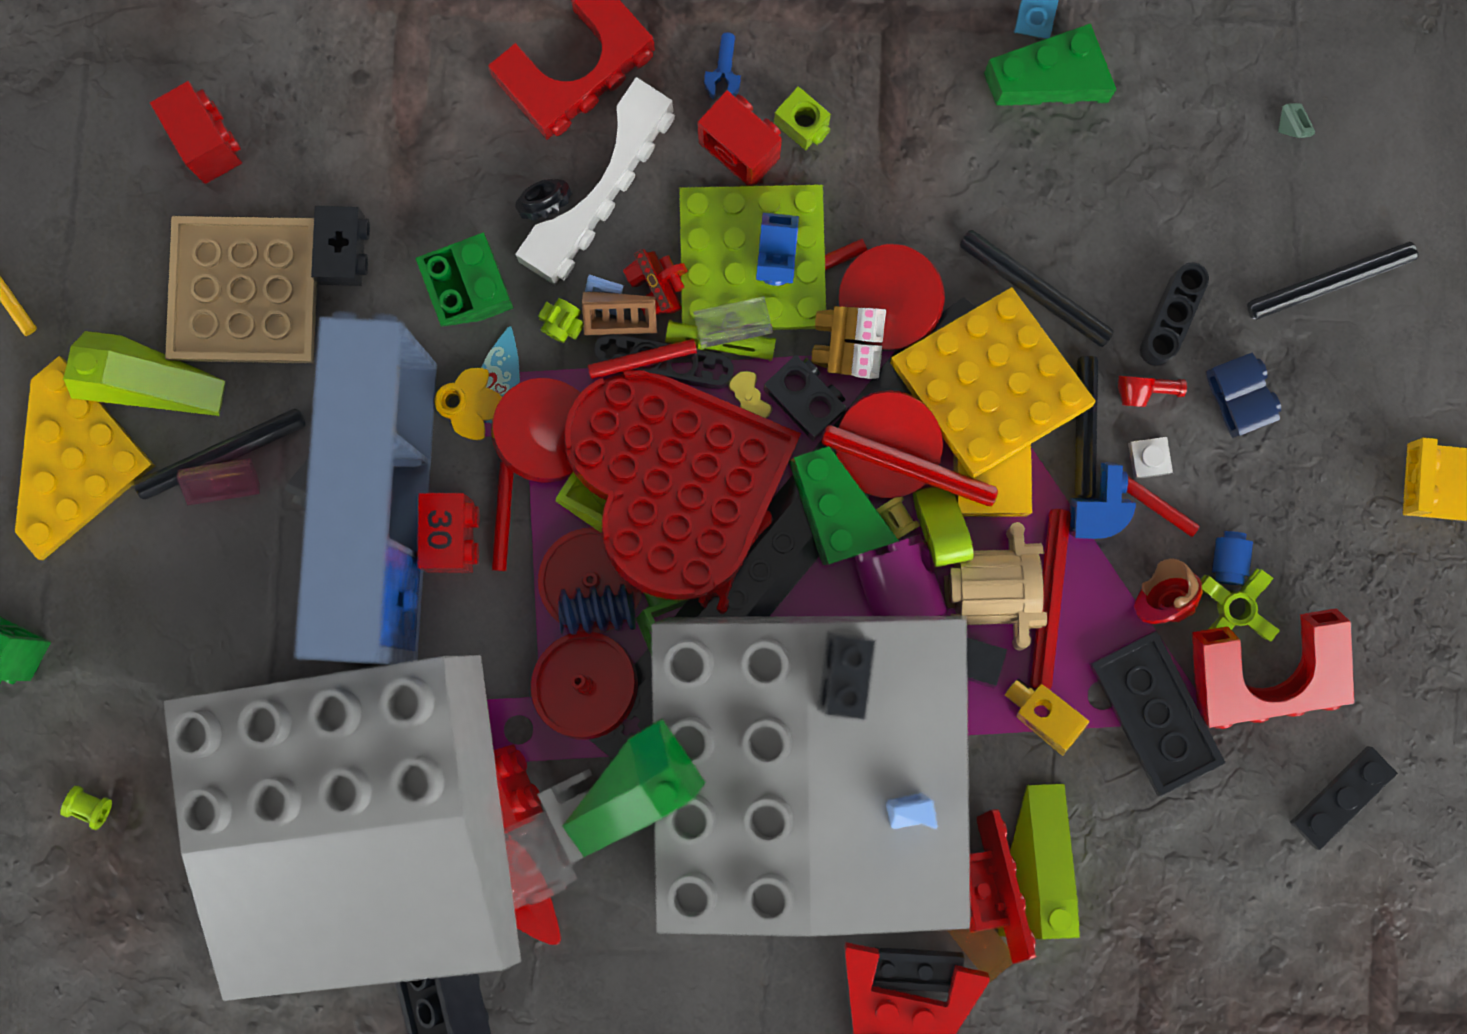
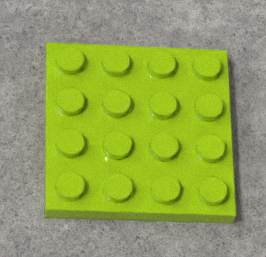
(722, 250)

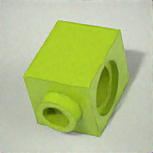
(802, 104)

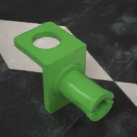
(656, 607)

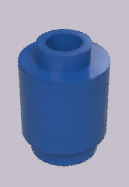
(1232, 558)

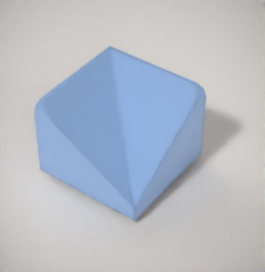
(911, 811)

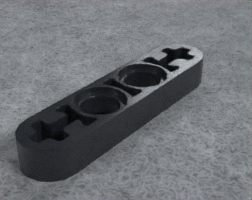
(665, 367)

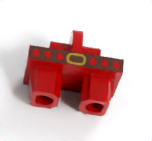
(661, 281)

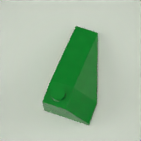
(636, 789)

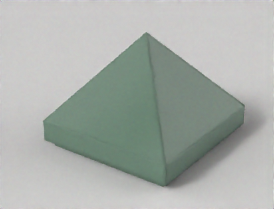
(1295, 121)

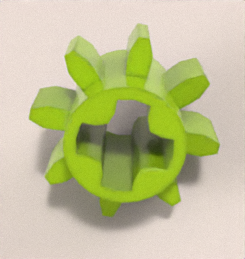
(560, 320)

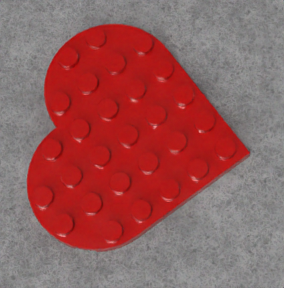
(678, 479)

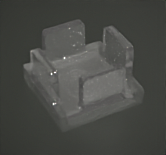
(536, 861)

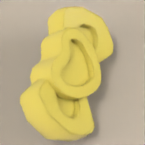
(745, 392)

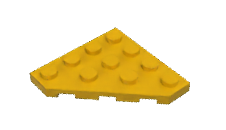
(71, 463)

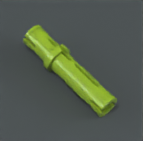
(755, 347)

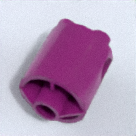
(901, 580)

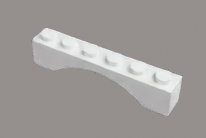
(555, 242)

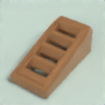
(606, 325)

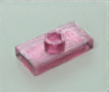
(218, 481)

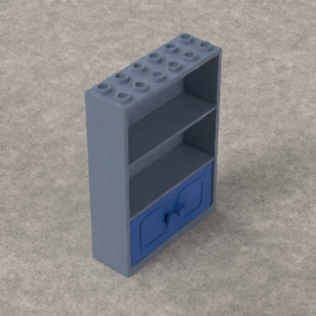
(363, 493)

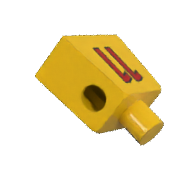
(1057, 729)

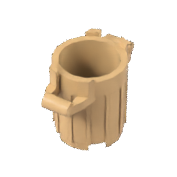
(1001, 587)

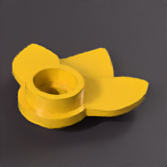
(474, 406)

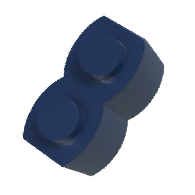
(1243, 394)

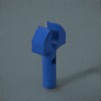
(723, 68)

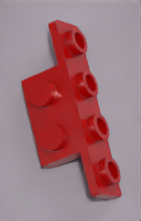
(995, 890)

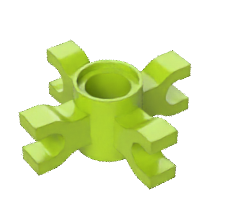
(1249, 592)

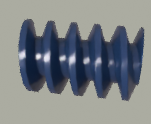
(596, 609)

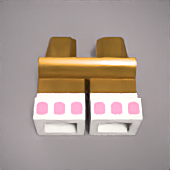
(842, 354)

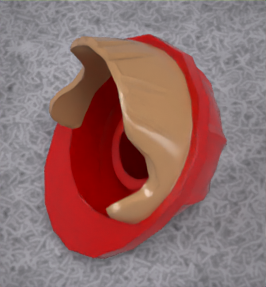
(1169, 594)

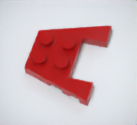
(895, 1012)

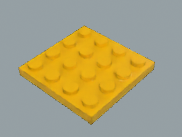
(992, 382)

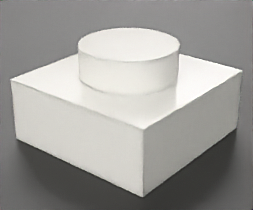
(1150, 457)

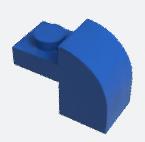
(777, 249)
(1103, 515)

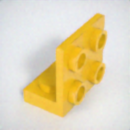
(1435, 480)

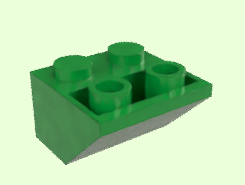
(464, 281)

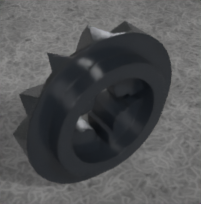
(543, 199)

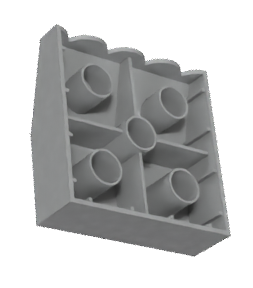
(796, 799)
(344, 828)

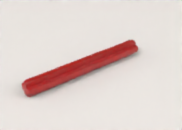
(909, 466)
(1053, 581)

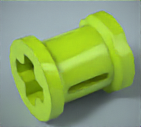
(86, 807)

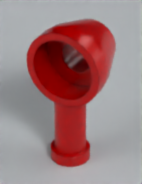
(1138, 390)

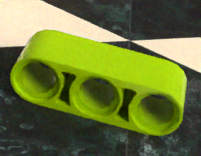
(943, 526)

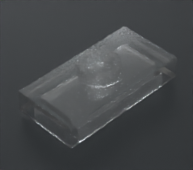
(732, 322)

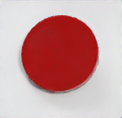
(901, 283)
(896, 422)
(531, 429)
(579, 562)
(584, 685)

